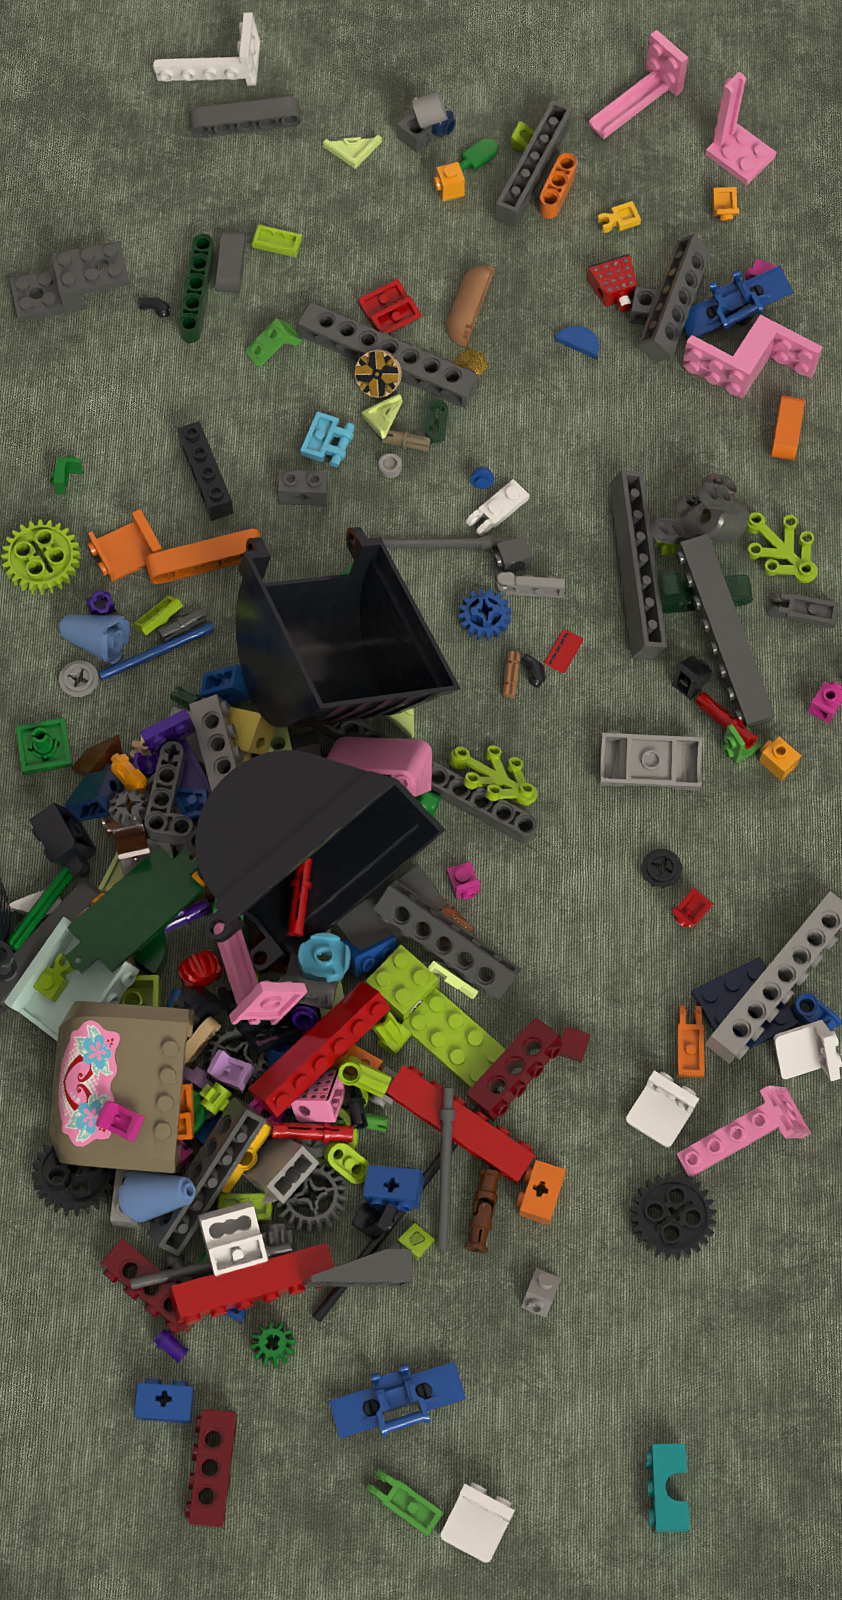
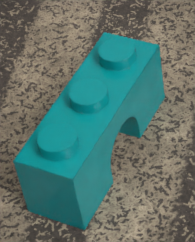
(666, 1514)

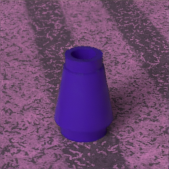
(304, 1016)

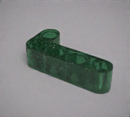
(677, 597)

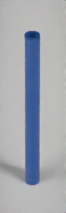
(156, 651)

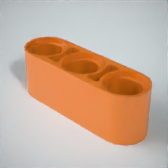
(557, 185)
(787, 427)

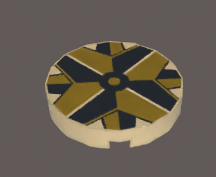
(378, 373)

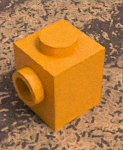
(449, 181)
(779, 757)

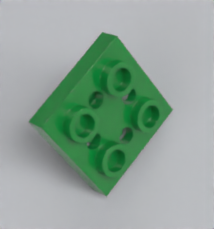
(44, 738)

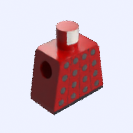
(613, 281)

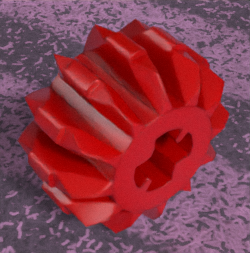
(200, 969)

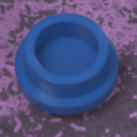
(482, 478)

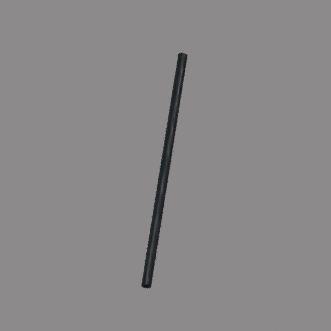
(375, 1243)

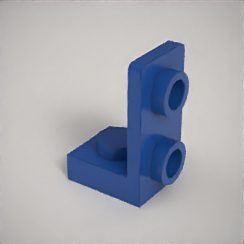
(370, 957)

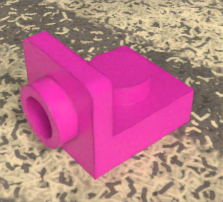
(464, 881)

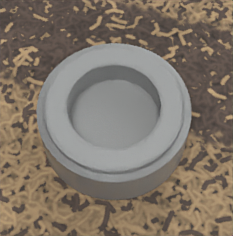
(390, 465)

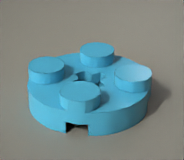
(327, 971)

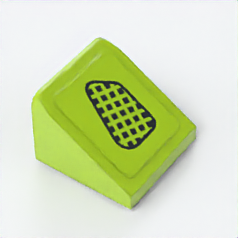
(521, 136)
(416, 1240)

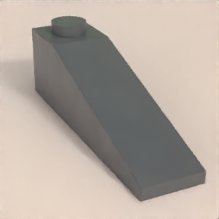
(382, 1269)

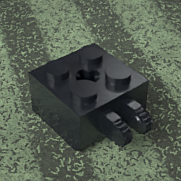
(64, 839)

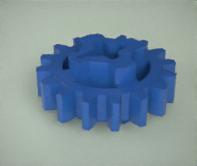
(494, 610)

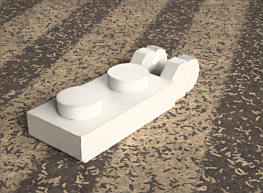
(499, 507)

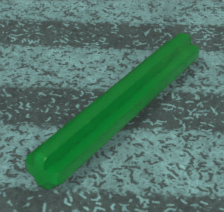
(40, 908)

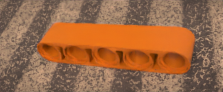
(198, 557)

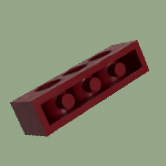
(534, 1036)
(124, 1256)
(213, 1514)

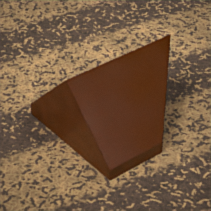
(97, 756)

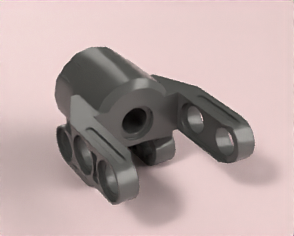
(710, 512)

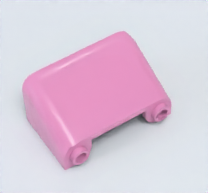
(401, 758)

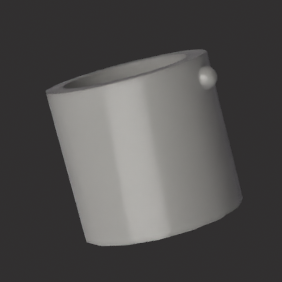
(429, 109)

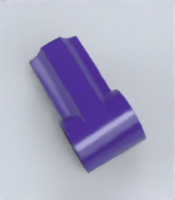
(100, 603)

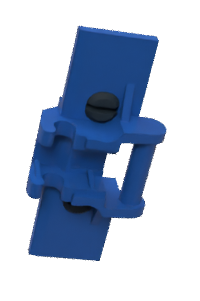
(729, 298)
(394, 1391)

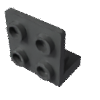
(318, 993)

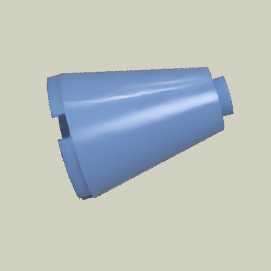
(97, 634)
(153, 1194)

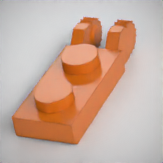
(690, 1044)

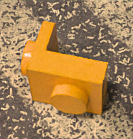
(725, 203)

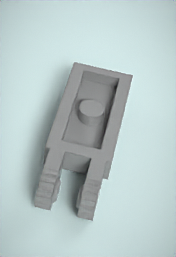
(530, 585)

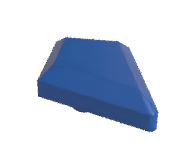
(191, 801)

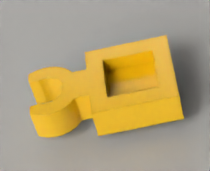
(622, 216)

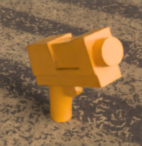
(128, 775)

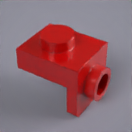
(692, 908)

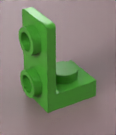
(271, 340)
(734, 745)

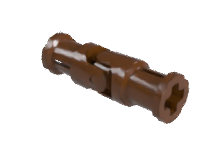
(484, 1212)

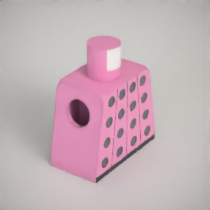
(321, 1100)

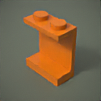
(124, 548)

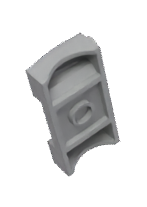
(650, 760)

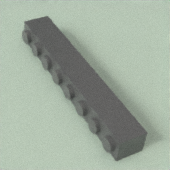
(637, 565)
(725, 631)

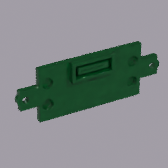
(134, 910)

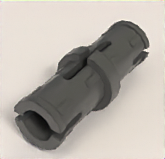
(181, 624)

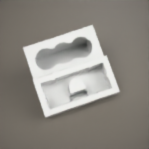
(232, 1238)

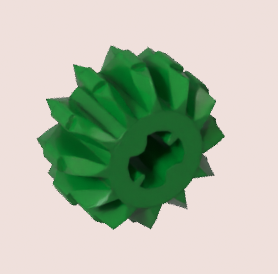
(271, 1354)

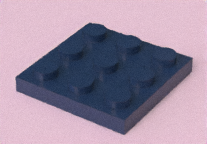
(723, 994)

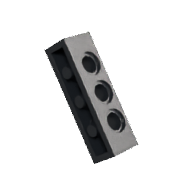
(205, 471)

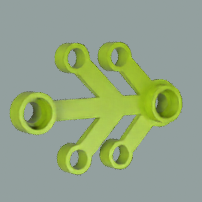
(782, 549)
(520, 790)

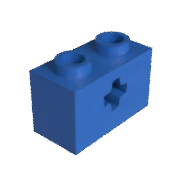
(226, 683)
(384, 1179)
(150, 1409)

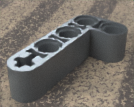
(169, 792)

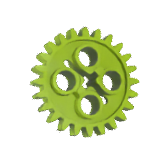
(60, 546)

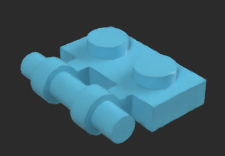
(321, 435)

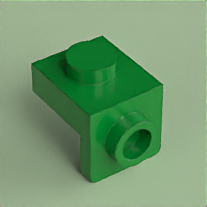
(63, 467)

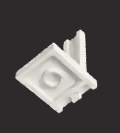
(218, 68)

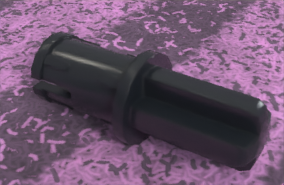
(355, 1106)

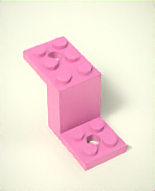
(739, 371)

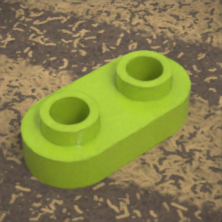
(345, 1161)

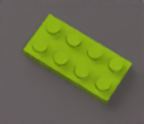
(453, 1038)

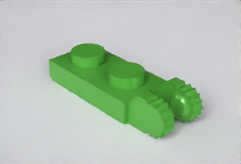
(407, 1504)

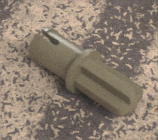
(407, 440)

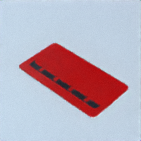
(563, 651)

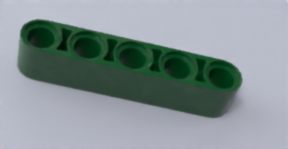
(196, 297)

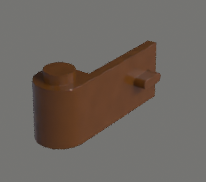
(128, 839)

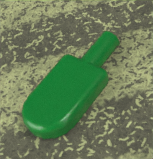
(479, 154)

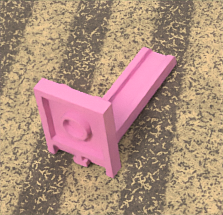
(667, 72)
(733, 145)
(253, 999)
(776, 1113)

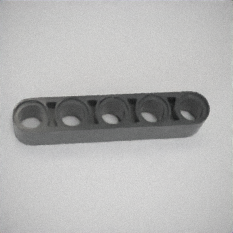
(244, 117)

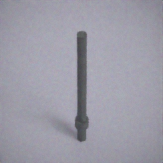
(485, 542)
(447, 1115)
(196, 1269)

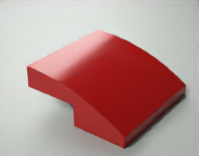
(389, 307)

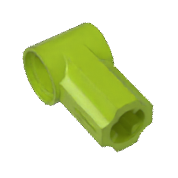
(391, 1033)
(366, 1078)

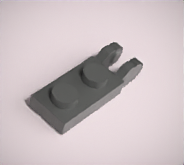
(804, 609)

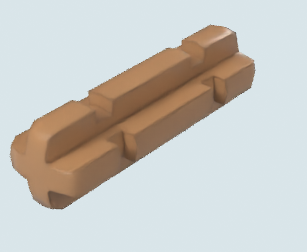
(511, 674)

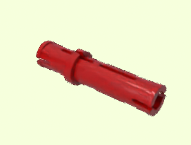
(724, 719)
(296, 926)
(312, 1131)

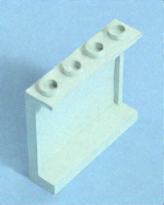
(93, 985)

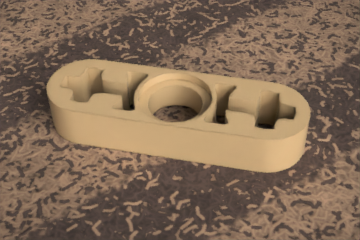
(199, 1040)

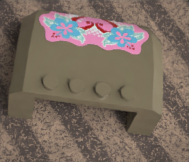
(127, 1058)

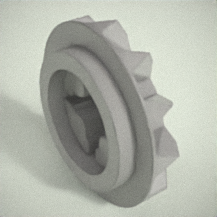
(74, 670)

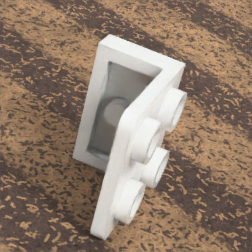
(808, 1050)
(662, 1109)
(477, 1522)

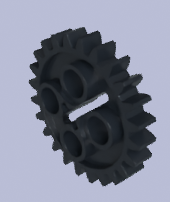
(97, 1183)
(687, 1235)

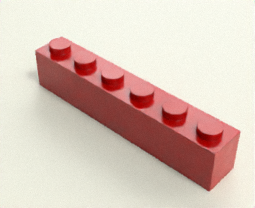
(319, 1049)
(468, 1129)
(247, 1285)

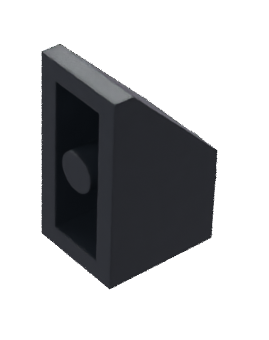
(691, 676)
(202, 1003)

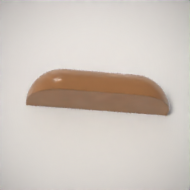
(468, 303)

